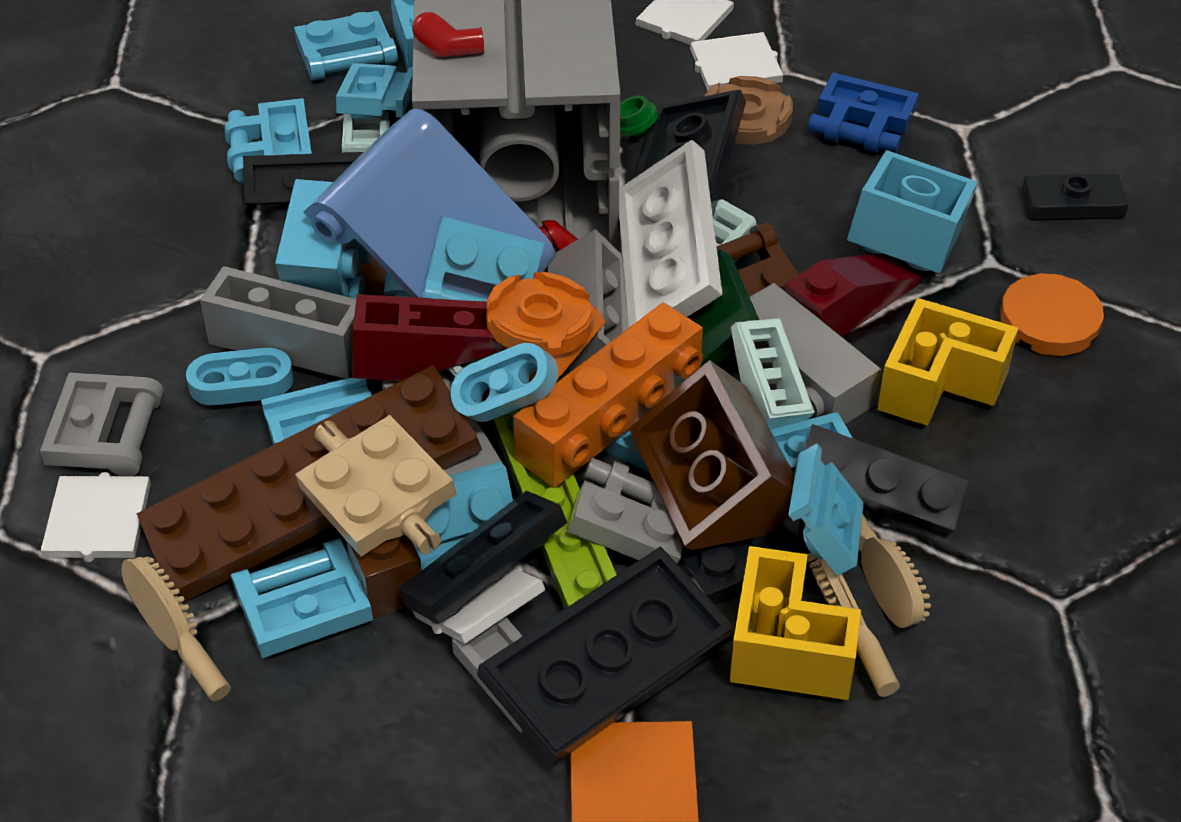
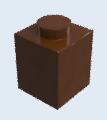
(385, 571)

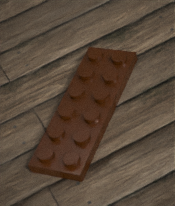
(258, 504)

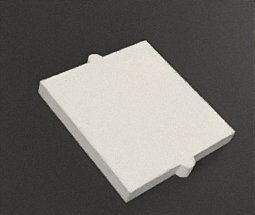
(684, 19)
(735, 56)
(95, 517)
(489, 605)

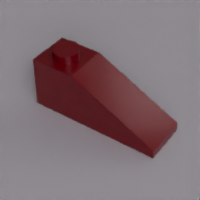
(851, 288)
(408, 334)

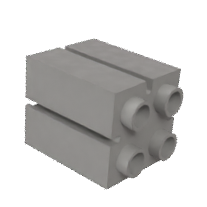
(534, 104)

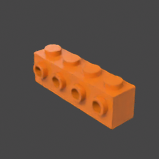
(607, 394)

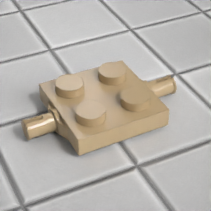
(376, 486)

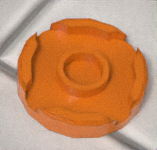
(540, 311)
(1052, 313)

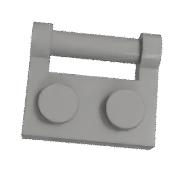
(86, 416)

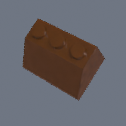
(715, 461)

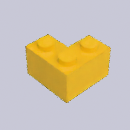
(941, 353)
(789, 640)

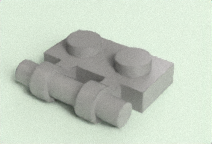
(619, 522)

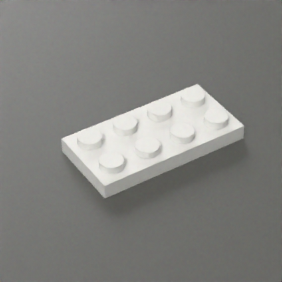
(669, 236)

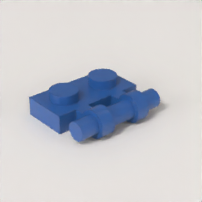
(866, 103)

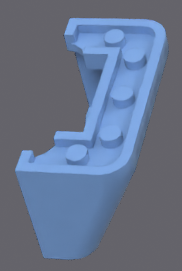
(401, 190)

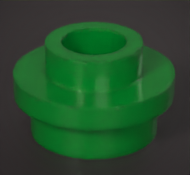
(636, 116)

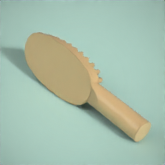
(892, 579)
(169, 621)
(868, 647)

